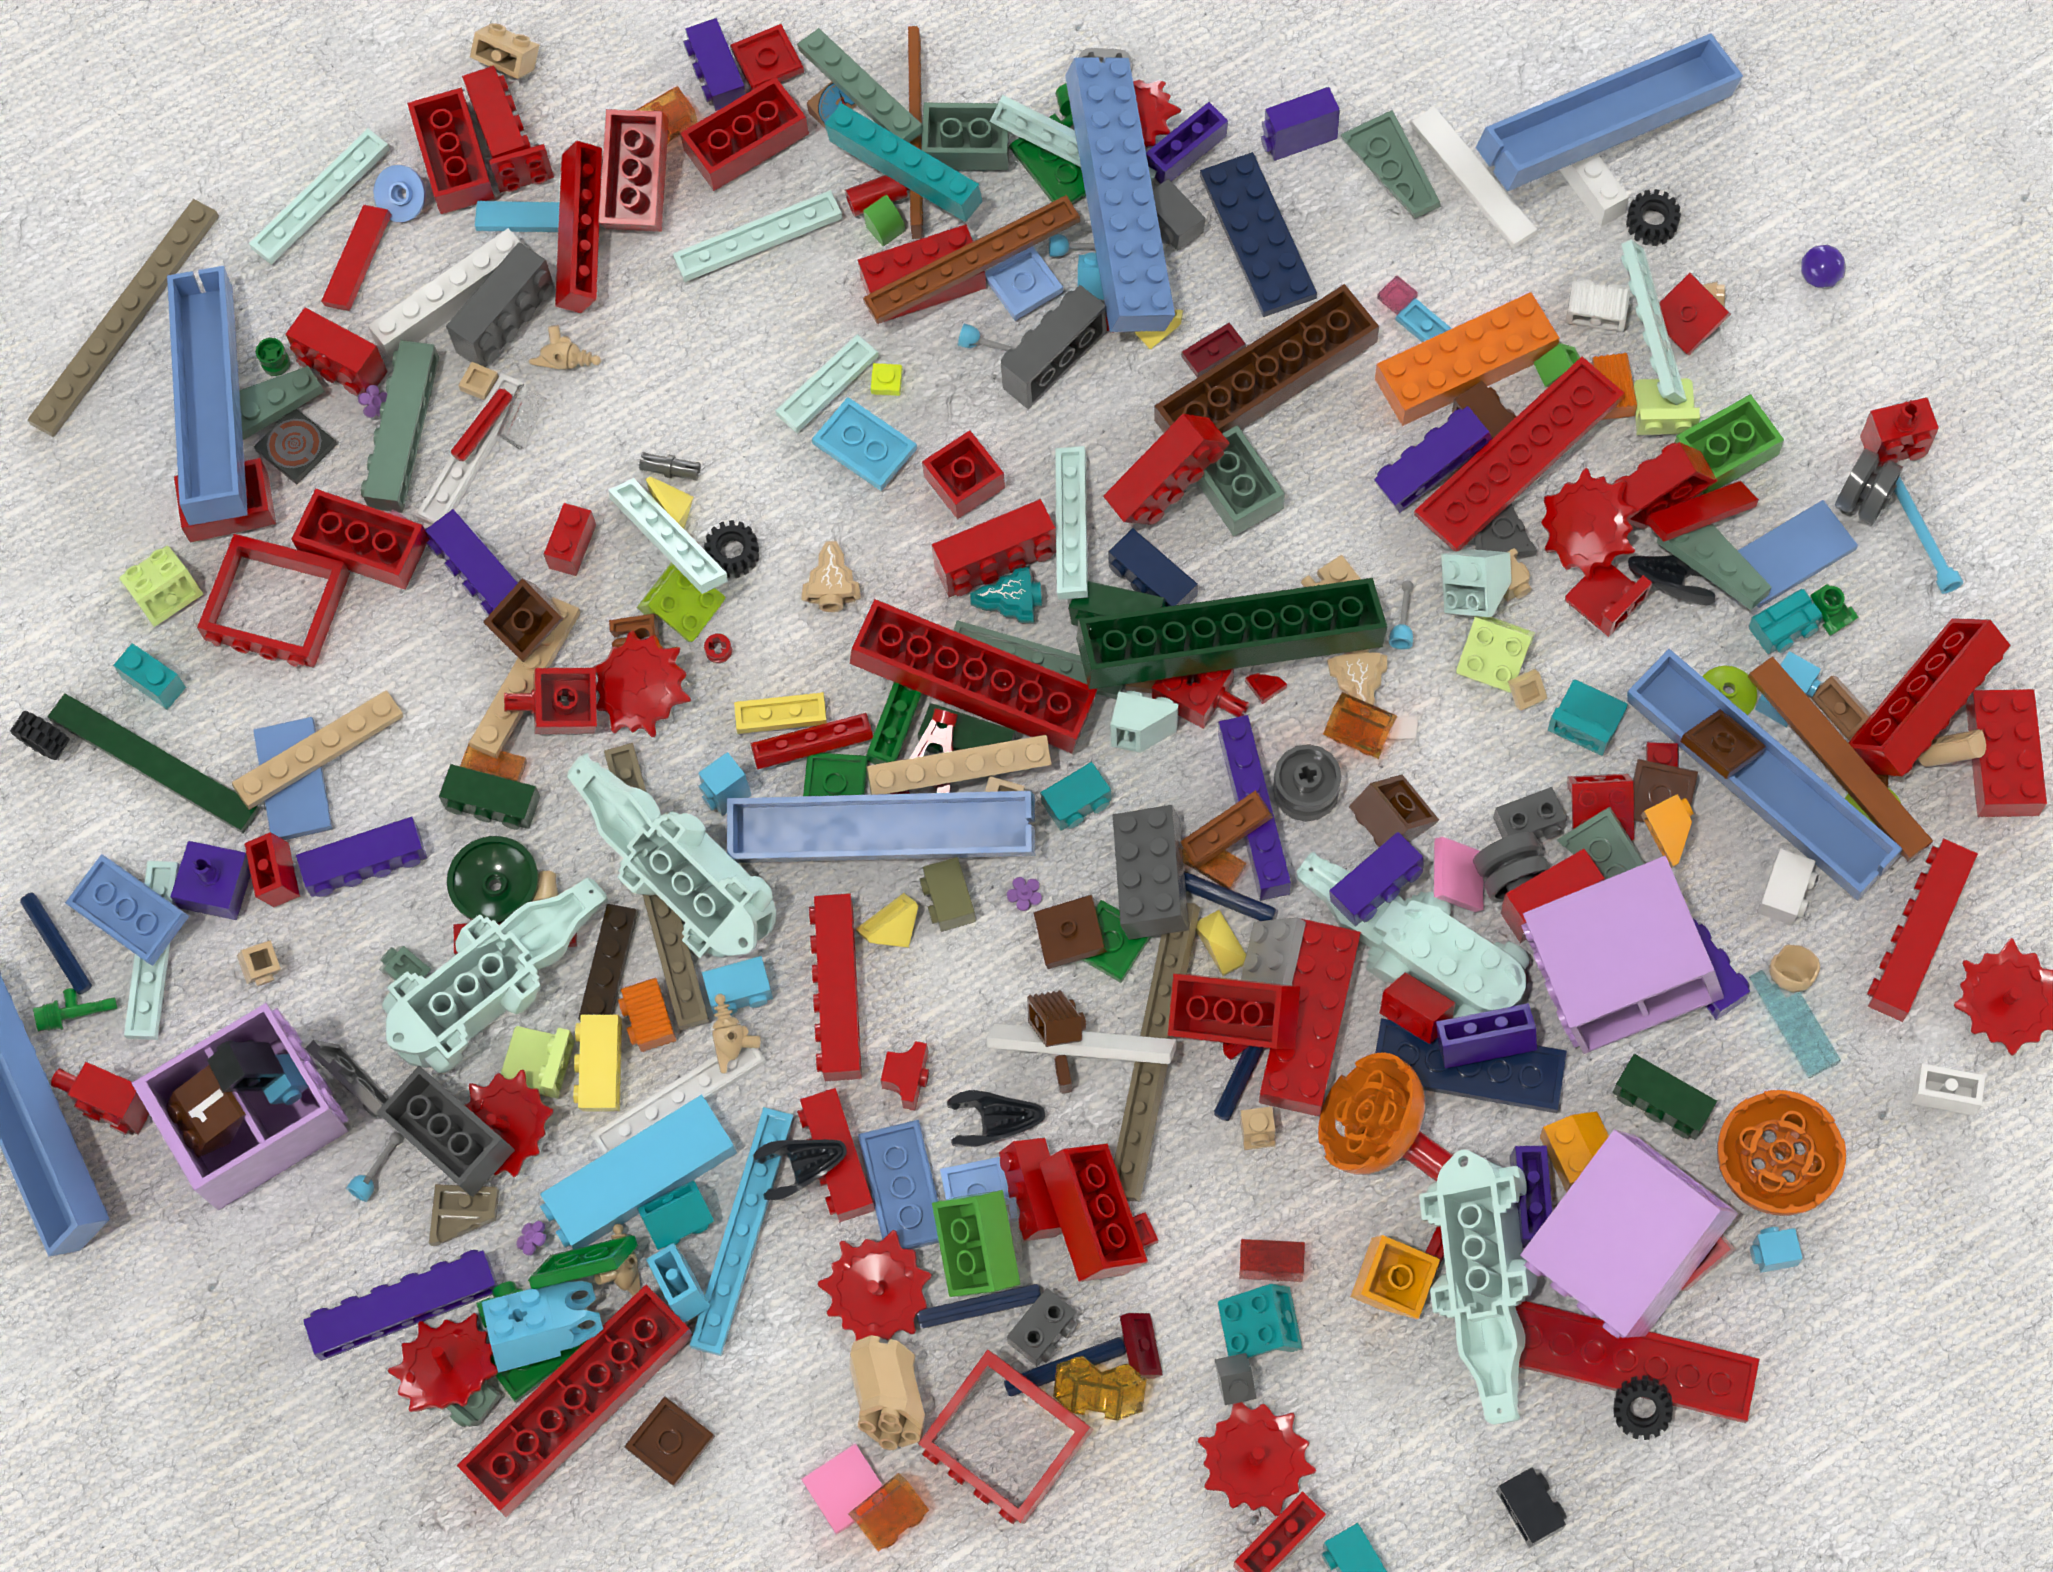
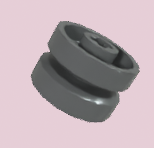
(1872, 488)
(1307, 782)
(1510, 863)

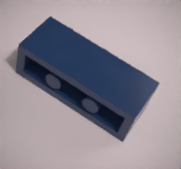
(1150, 570)

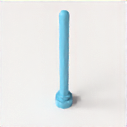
(1947, 578)

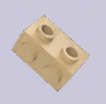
(505, 50)

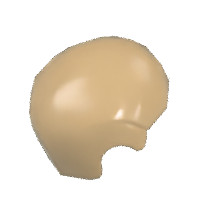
(1794, 968)

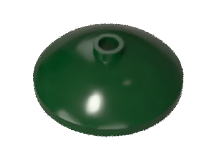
(484, 864)

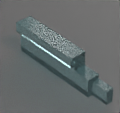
(1797, 1026)

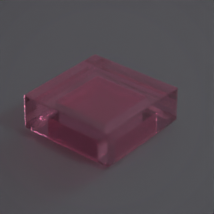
(1397, 294)

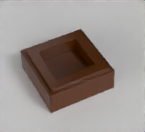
(1063, 1074)

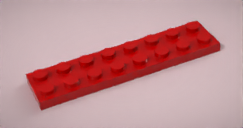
(1519, 454)
(1585, 1352)

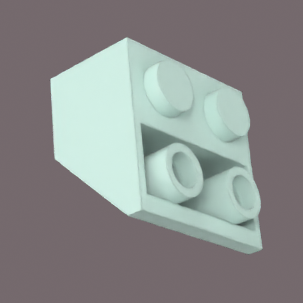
(1475, 581)
(1142, 721)

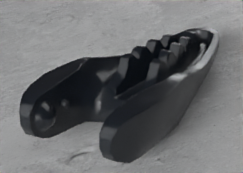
(1669, 575)
(999, 1116)
(808, 1159)

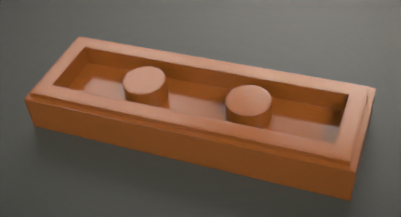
(1226, 829)

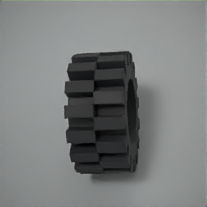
(1657, 203)
(733, 533)
(39, 735)
(1637, 1425)

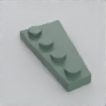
(1392, 160)
(276, 398)
(1720, 563)
(1605, 844)

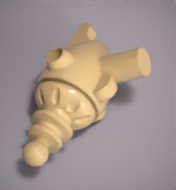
(563, 353)
(729, 1035)
(627, 1275)

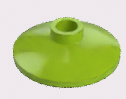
(1744, 690)

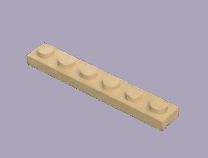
(498, 725)
(317, 750)
(958, 765)

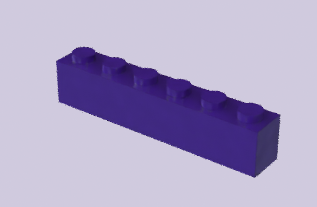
(1245, 777)
(400, 1305)

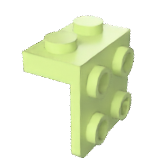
(1659, 415)

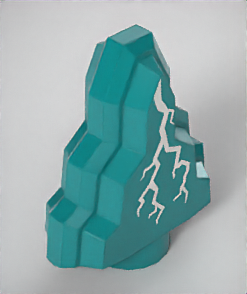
(1011, 595)

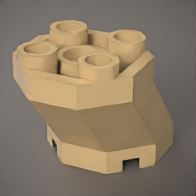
(887, 1392)

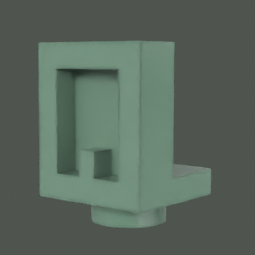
(401, 960)
(477, 1407)

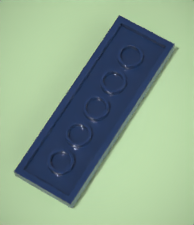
(1258, 234)
(1518, 1080)

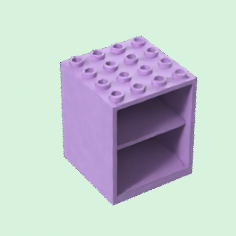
(1621, 956)
(269, 1135)
(1627, 1235)

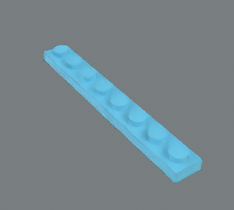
(740, 1236)

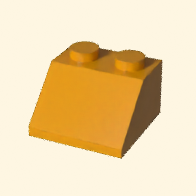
(1669, 826)
(1573, 1144)
(1395, 1277)

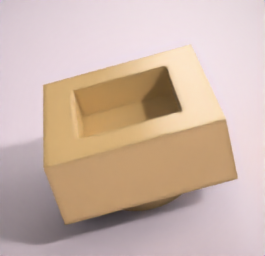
(478, 381)
(1527, 689)

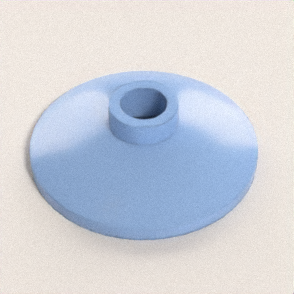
(389, 189)

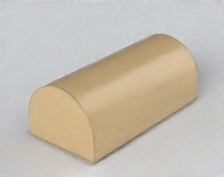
(1954, 748)

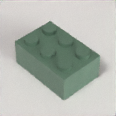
(965, 136)
(1241, 485)

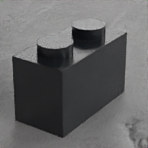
(245, 1066)
(1532, 1507)

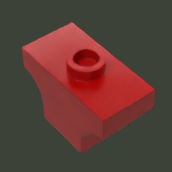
(906, 1073)

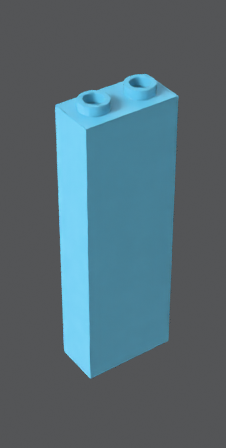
(636, 1173)

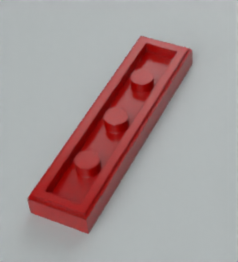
(356, 257)
(1702, 511)
(811, 741)

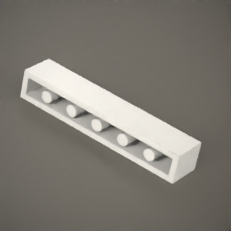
(440, 298)

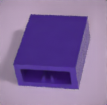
(1300, 124)

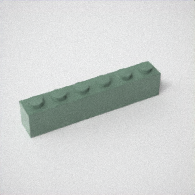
(400, 426)

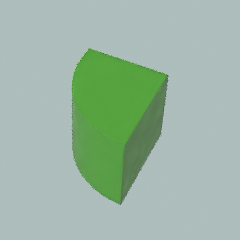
(884, 220)
(1555, 363)

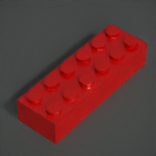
(1929, 695)
(1324, 969)

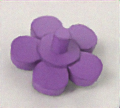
(373, 401)
(1024, 893)
(531, 1237)

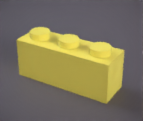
(598, 1063)

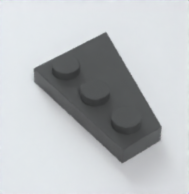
(1504, 534)
(348, 1072)

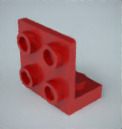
(521, 168)
(1608, 597)
(1597, 792)

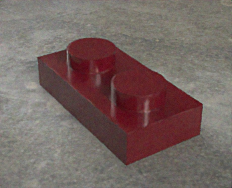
(1213, 349)
(1141, 1344)

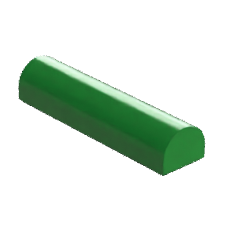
(893, 724)

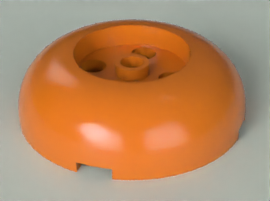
(1381, 1114)
(1792, 1120)

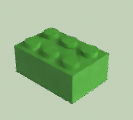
(1734, 440)
(976, 1243)

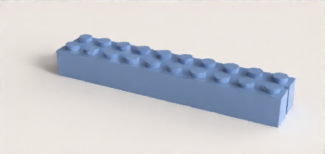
(1608, 112)
(1119, 195)
(206, 397)
(1772, 784)
(881, 826)
(41, 1145)

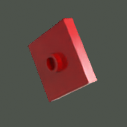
(767, 56)
(1691, 313)

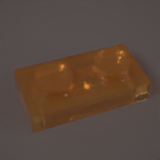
(505, 766)
(1222, 869)

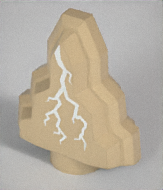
(831, 581)
(1358, 673)

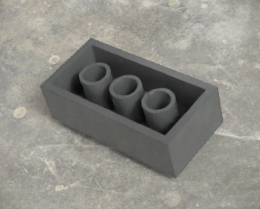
(501, 306)
(1053, 346)
(1150, 872)
(445, 1131)

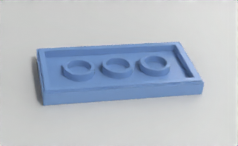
(1798, 549)
(303, 805)
(127, 909)
(901, 1183)

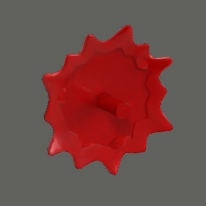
(1153, 109)
(1588, 523)
(640, 684)
(2008, 997)
(513, 1114)
(876, 1288)
(444, 1365)
(1256, 1458)

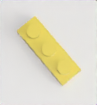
(780, 713)

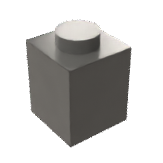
(1235, 1379)

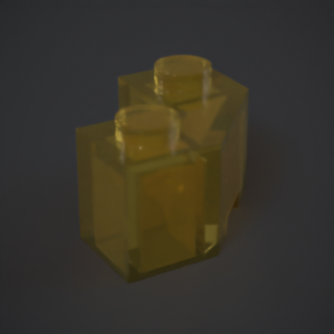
(1113, 1392)

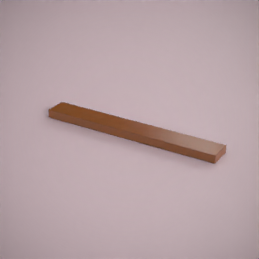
(915, 109)
(971, 259)
(1839, 758)

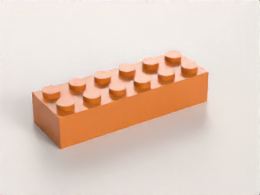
(1458, 359)

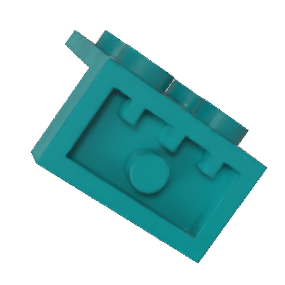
(1587, 717)
(1260, 1321)

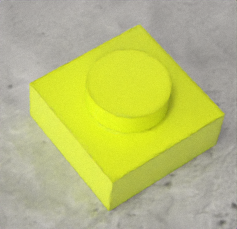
(886, 379)

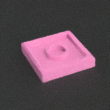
(1456, 875)
(842, 1486)

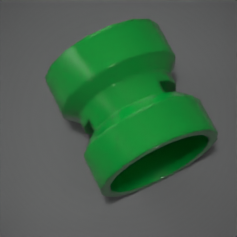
(272, 356)

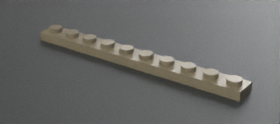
(122, 318)
(665, 923)
(1147, 1077)

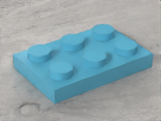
(864, 444)

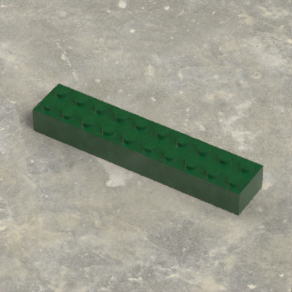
(1231, 633)

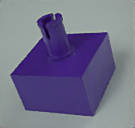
(211, 880)

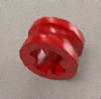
(725, 643)

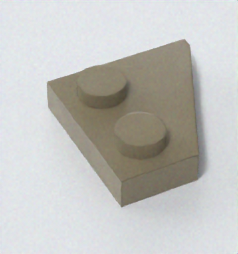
(459, 1213)

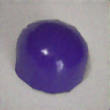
(1823, 266)

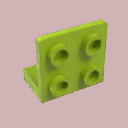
(681, 603)

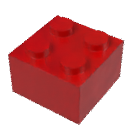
(963, 474)

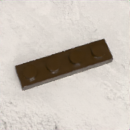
(609, 961)

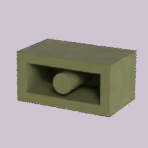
(948, 894)

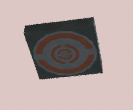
(295, 445)

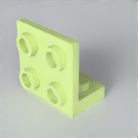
(161, 585)
(1494, 652)
(541, 1057)

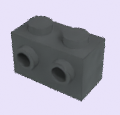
(1177, 216)
(1534, 813)
(1043, 1327)

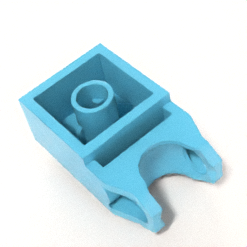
(538, 1323)

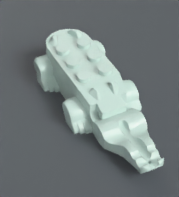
(678, 863)
(1430, 946)
(489, 975)
(1482, 1272)

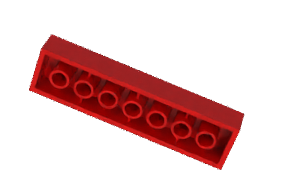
(972, 675)
(575, 1401)

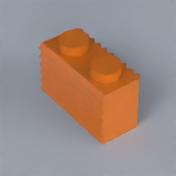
(1618, 371)
(647, 1014)

